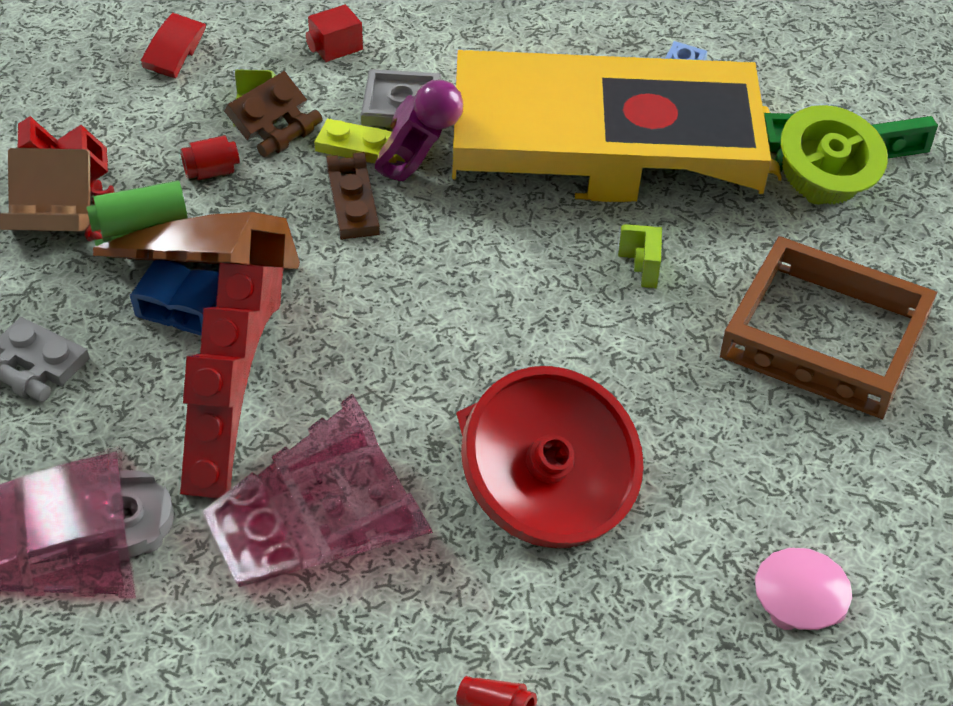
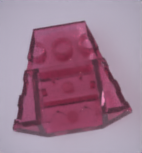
(315, 503)
(67, 530)

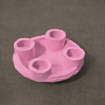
(803, 589)

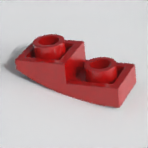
(172, 44)

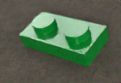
(908, 136)

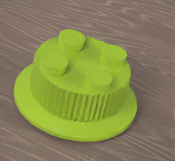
(831, 154)

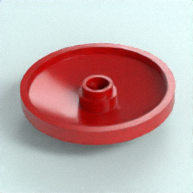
(552, 457)

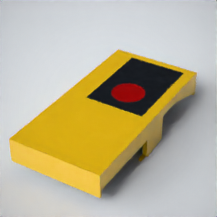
(610, 119)

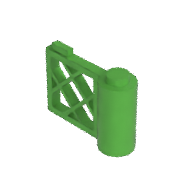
(136, 209)

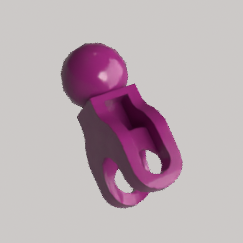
(418, 126)

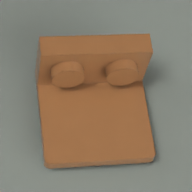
(47, 190)

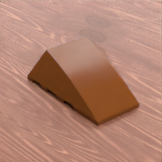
(211, 240)

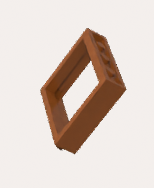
(813, 369)

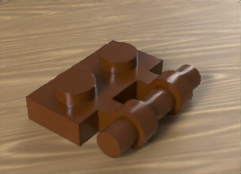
(268, 104)

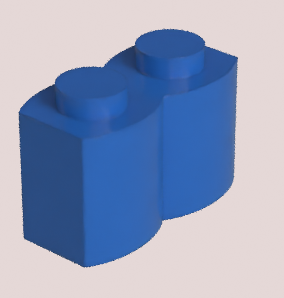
(175, 295)

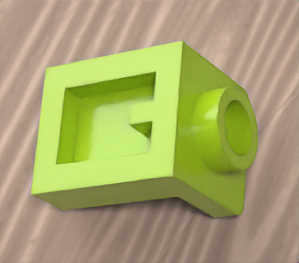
(645, 246)

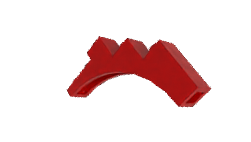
(220, 373)

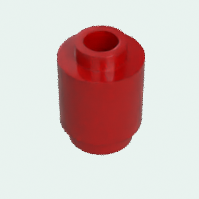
(209, 158)

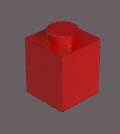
(334, 33)

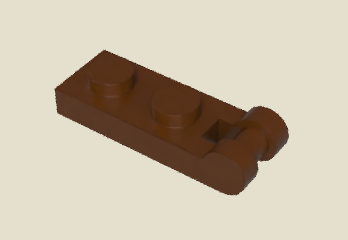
(352, 196)

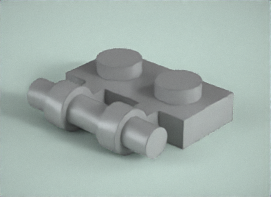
(43, 354)

